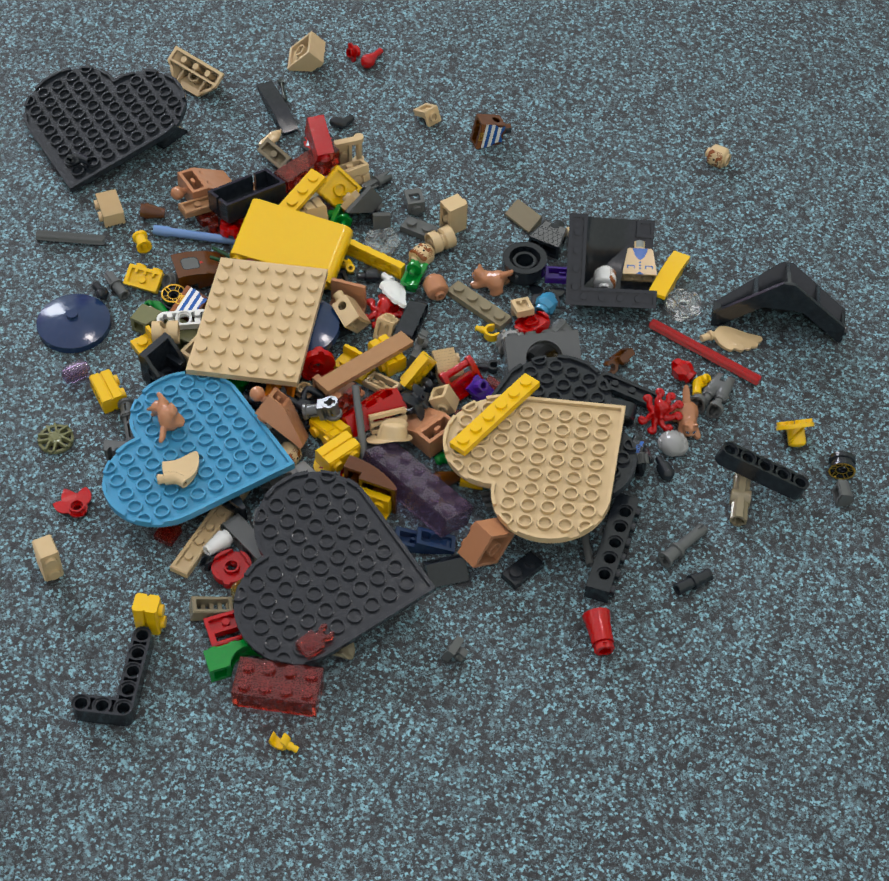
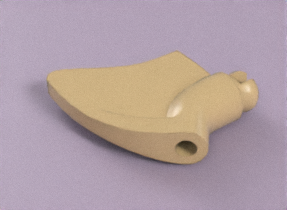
(179, 471)

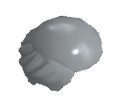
(673, 443)

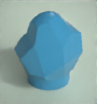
(546, 302)

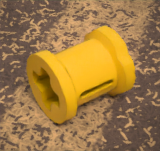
(143, 244)

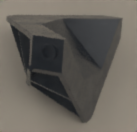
(783, 289)

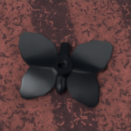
(537, 291)
(418, 400)

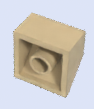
(307, 53)

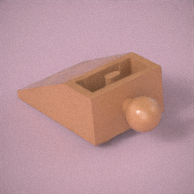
(197, 182)
(280, 414)
(429, 432)

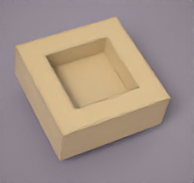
(349, 199)

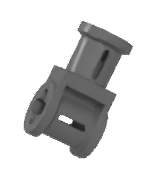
(323, 409)

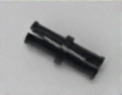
(693, 581)

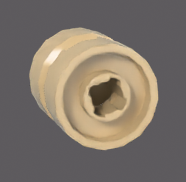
(442, 239)
(171, 328)

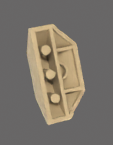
(193, 73)

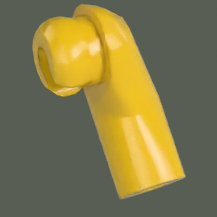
(350, 268)
(699, 383)

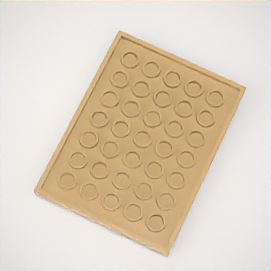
(258, 322)

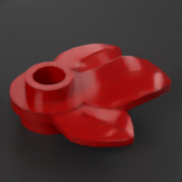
(72, 501)

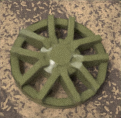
(55, 438)

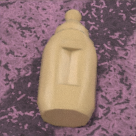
(273, 136)

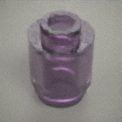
(75, 371)

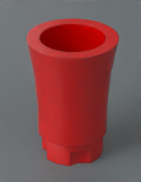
(599, 630)

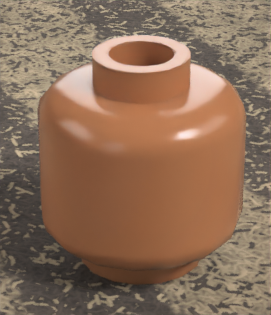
(435, 287)

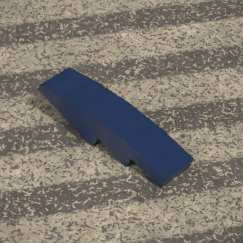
(426, 541)

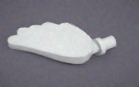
(393, 290)

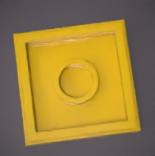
(336, 186)

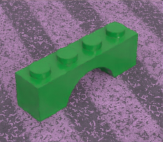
(222, 659)

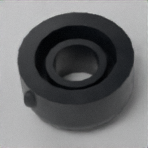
(526, 261)

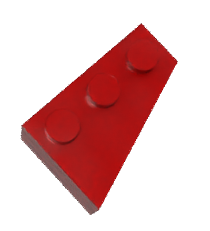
(377, 402)

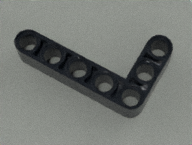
(127, 684)

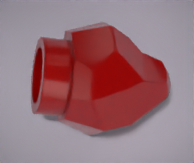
(683, 370)

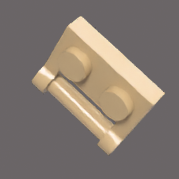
(345, 148)

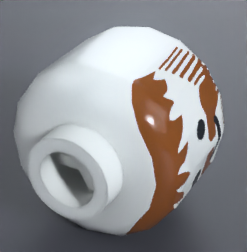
(604, 277)

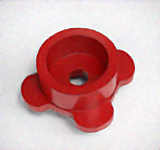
(353, 52)

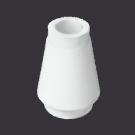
(219, 542)

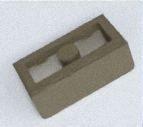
(274, 153)
(523, 216)

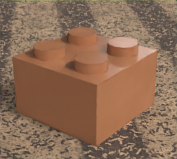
(485, 542)

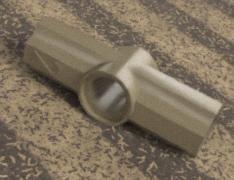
(740, 500)

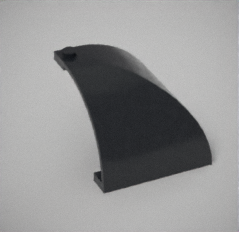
(600, 243)

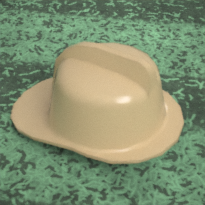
(391, 431)

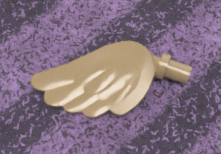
(732, 339)

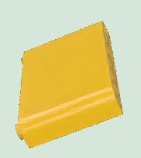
(291, 238)

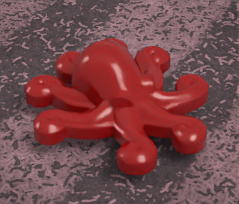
(383, 306)
(661, 411)

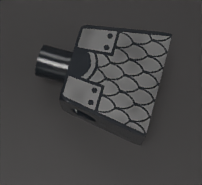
(550, 237)

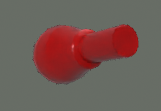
(368, 60)

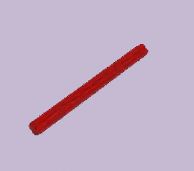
(705, 352)

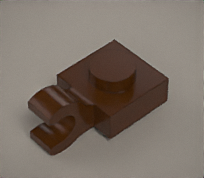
(620, 357)

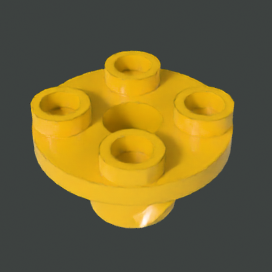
(795, 431)

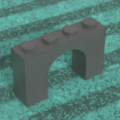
(516, 346)

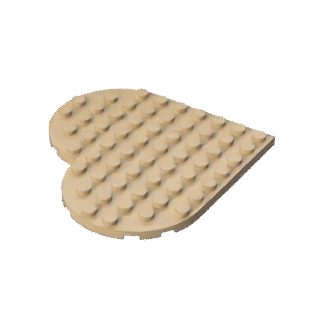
(544, 464)

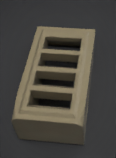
(204, 601)

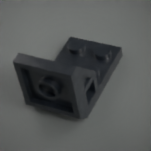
(161, 359)

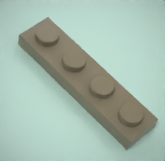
(479, 305)

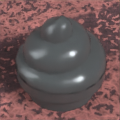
(170, 278)

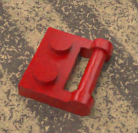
(460, 384)
(219, 626)

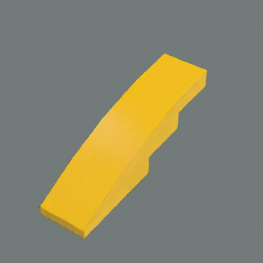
(669, 274)

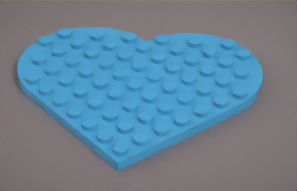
(219, 424)

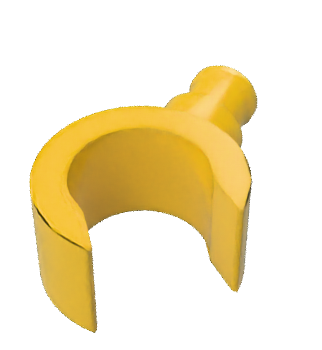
(488, 328)
(282, 743)

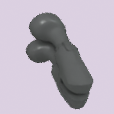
(715, 389)

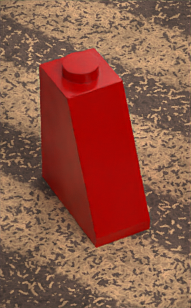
(319, 138)

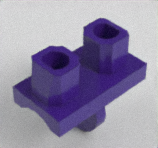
(479, 388)

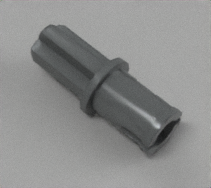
(377, 181)
(116, 285)

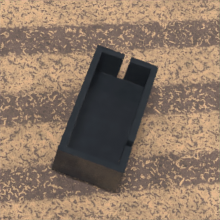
(234, 198)

